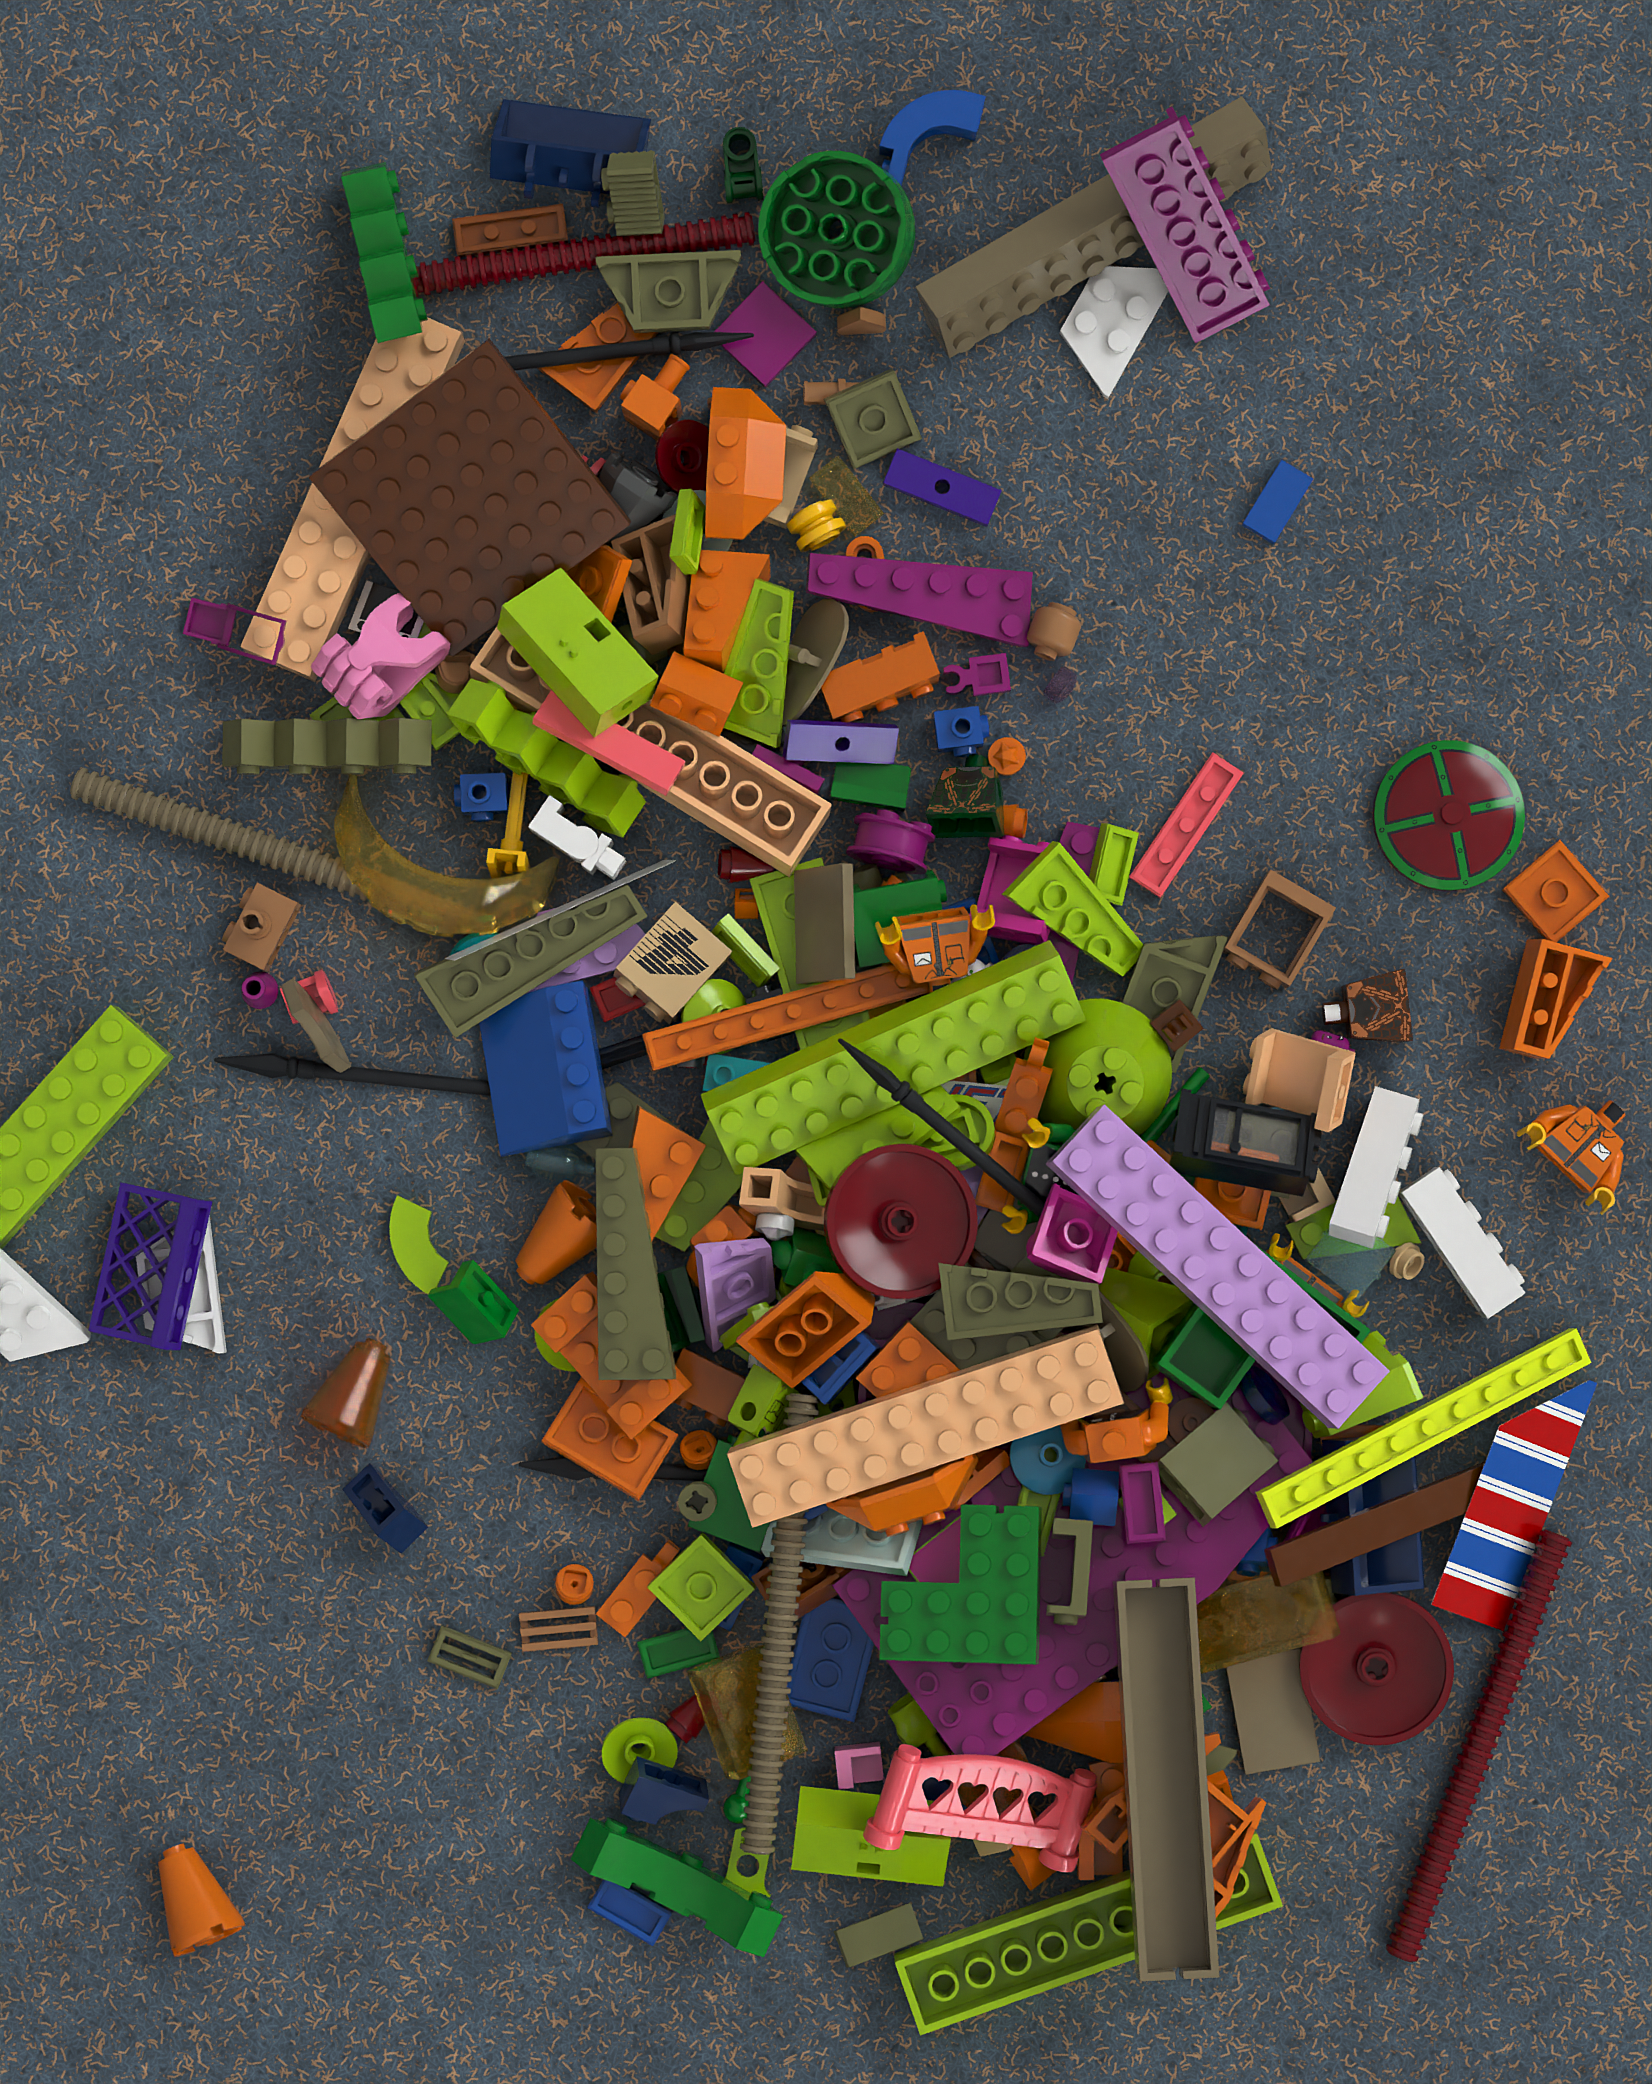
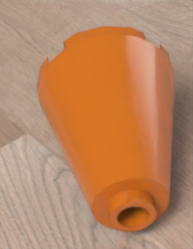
(560, 1235)
(194, 1902)

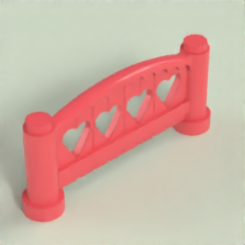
(1055, 1830)

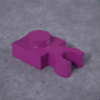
(985, 674)

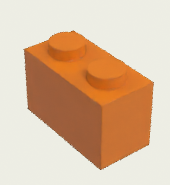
(696, 694)

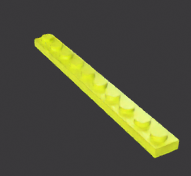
(1422, 1428)

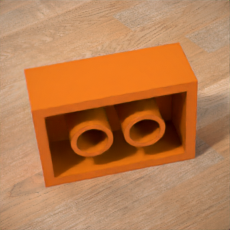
(903, 1363)

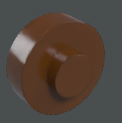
(1186, 1417)

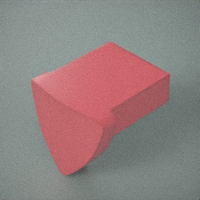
(321, 992)

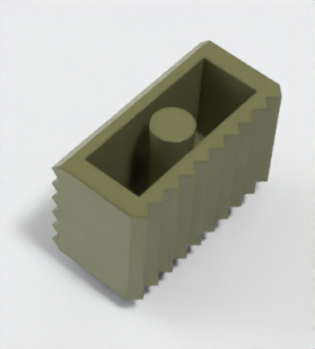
(634, 193)

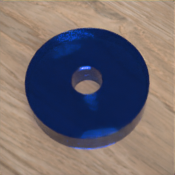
(1264, 1396)

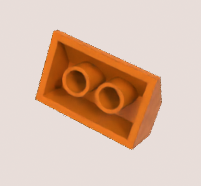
(809, 1326)

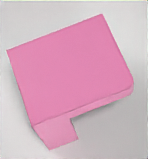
(858, 1764)

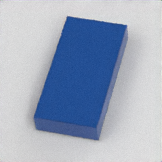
(1277, 502)
(630, 1911)

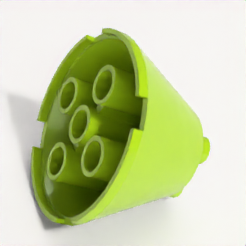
(1109, 1042)

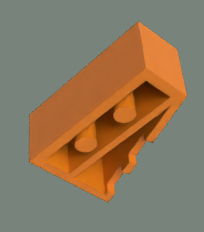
(719, 602)

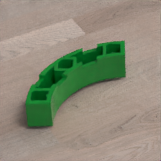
(678, 1883)

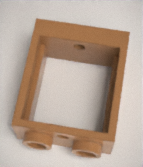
(1297, 897)

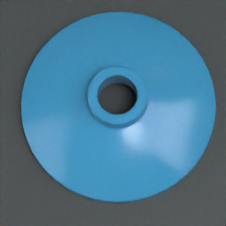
(1034, 1470)

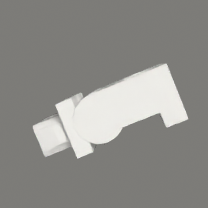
(576, 841)

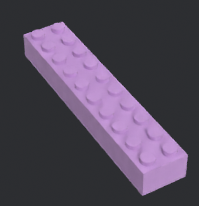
(1217, 1267)

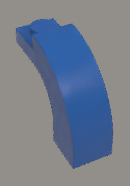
(929, 115)

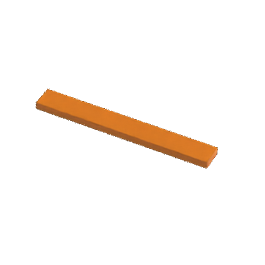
(779, 1016)

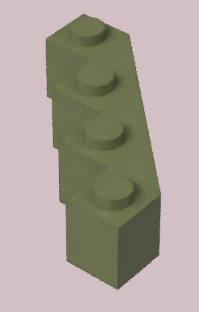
(332, 744)

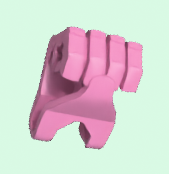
(381, 663)

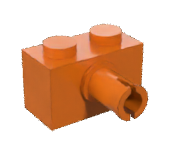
(651, 403)

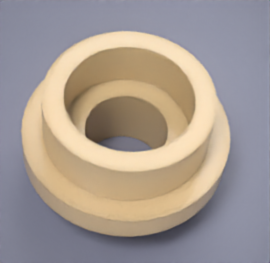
(1406, 1261)

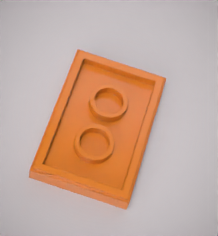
(599, 1445)

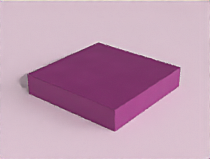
(777, 334)

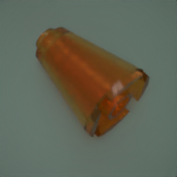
(351, 1395)

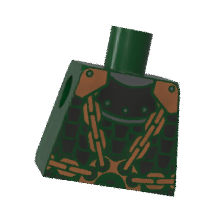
(967, 801)

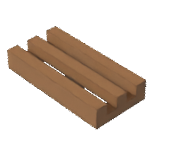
(527, 1631)

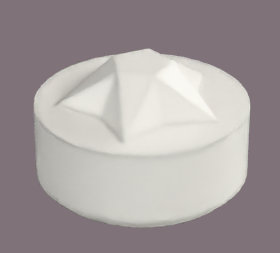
(774, 1225)

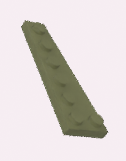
(503, 971)
(630, 1305)

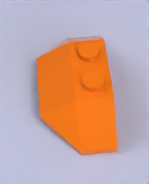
(742, 463)
(909, 1499)

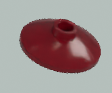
(691, 441)

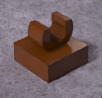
(1176, 1024)

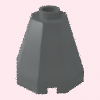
(636, 491)

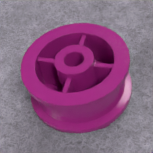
(891, 842)

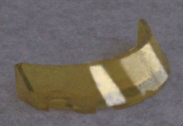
(429, 899)

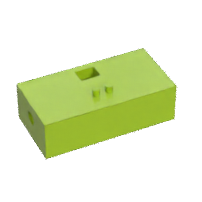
(577, 652)
(832, 1841)

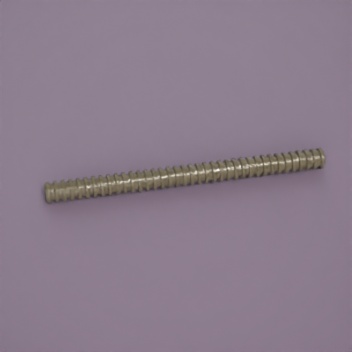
(212, 830)
(776, 1663)

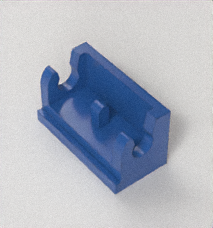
(841, 1368)

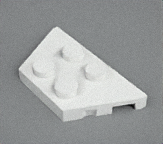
(1112, 320)
(31, 1317)
(204, 1319)

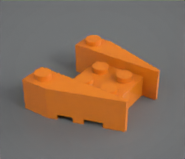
(1229, 1830)

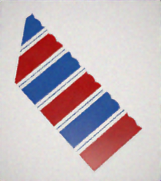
(1510, 1508)

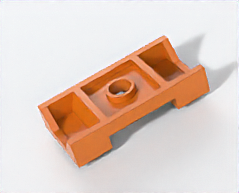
(572, 1330)

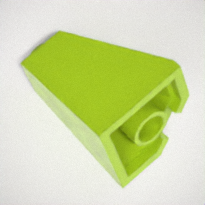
(1147, 1306)
(1394, 1390)

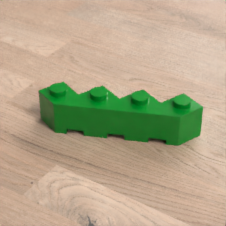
(383, 253)

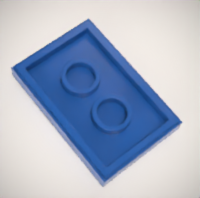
(830, 1661)

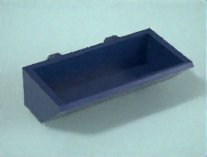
(561, 145)
(1390, 1567)

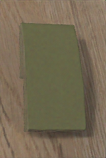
(878, 1935)

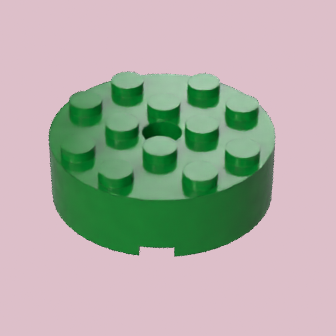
(867, 253)

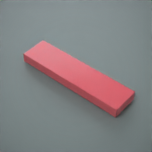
(613, 746)
(1186, 825)

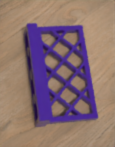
(177, 1279)

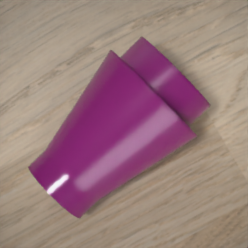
(267, 994)

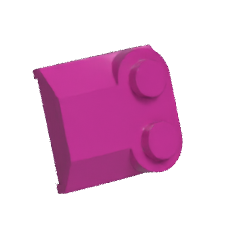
(1071, 1238)

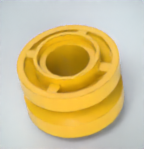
(816, 525)

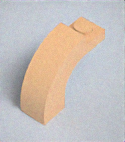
(774, 1192)

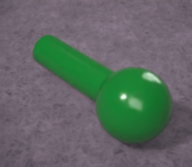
(735, 1803)

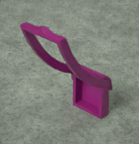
(216, 623)

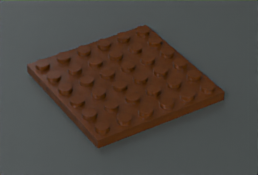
(469, 496)

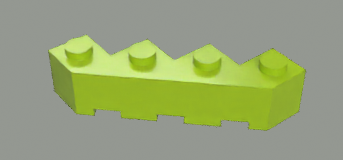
(561, 769)

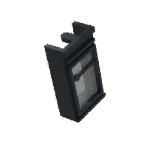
(1244, 1144)

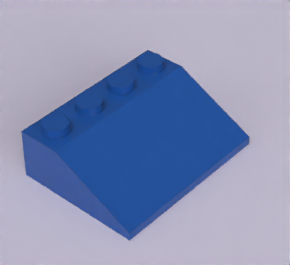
(545, 1070)

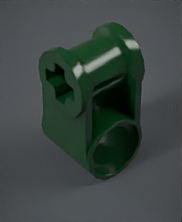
(741, 172)

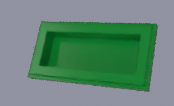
(676, 1651)

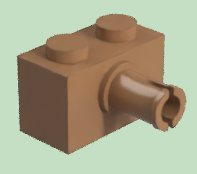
(261, 926)

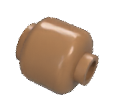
(1053, 631)

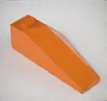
(1087, 1724)

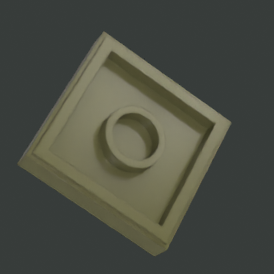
(872, 418)

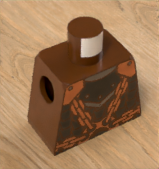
(1373, 1009)

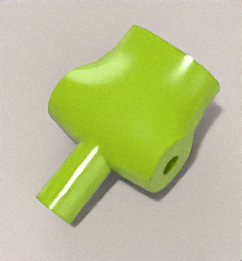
(914, 1726)

